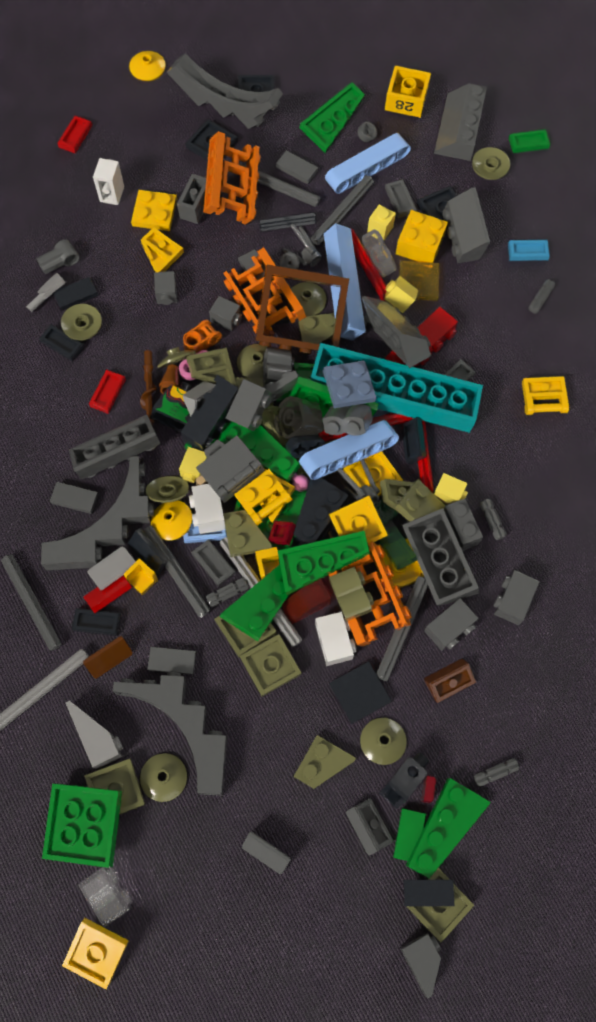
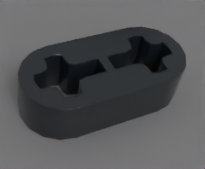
(299, 445)

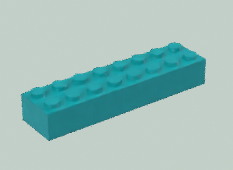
(410, 390)

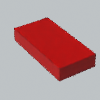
(75, 134)
(107, 391)
(100, 598)

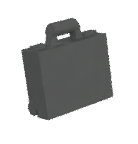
(229, 467)

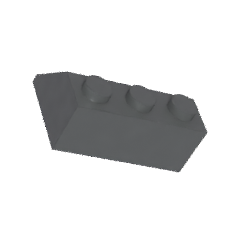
(466, 226)

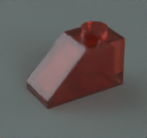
(306, 601)

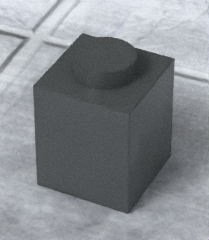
(165, 287)
(225, 313)

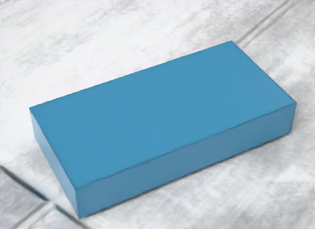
(528, 250)

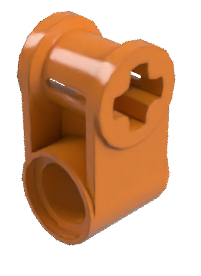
(203, 335)

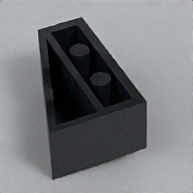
(211, 417)
(314, 516)

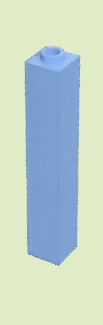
(343, 264)

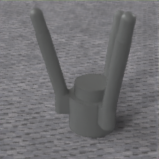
(310, 254)
(364, 490)

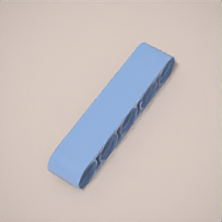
(367, 163)
(348, 450)

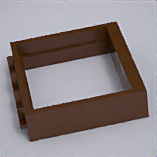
(306, 276)

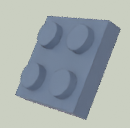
(349, 384)

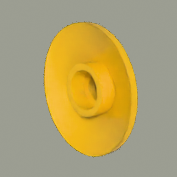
(147, 65)
(177, 525)

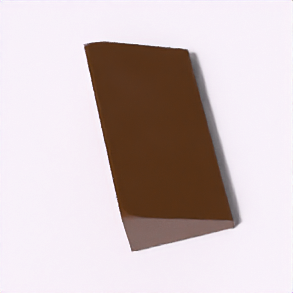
(108, 657)
(450, 680)

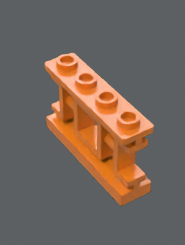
(217, 178)
(277, 287)
(385, 586)

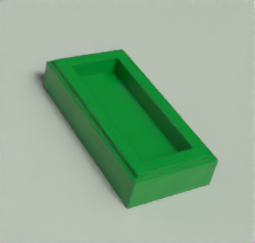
(529, 141)
(409, 831)

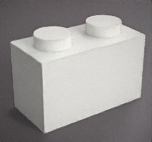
(108, 181)
(208, 509)
(335, 639)

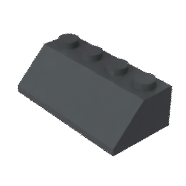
(460, 122)
(397, 331)
(113, 447)
(441, 558)

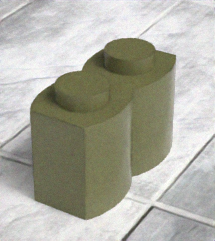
(351, 594)

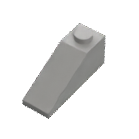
(97, 741)

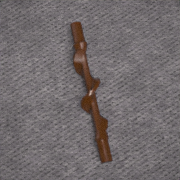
(146, 397)

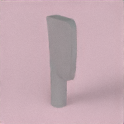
(46, 290)

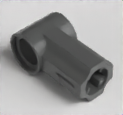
(61, 255)

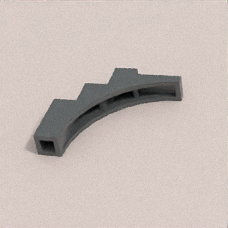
(227, 100)
(85, 548)
(169, 697)

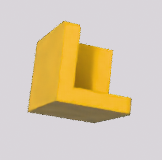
(267, 561)
(141, 576)

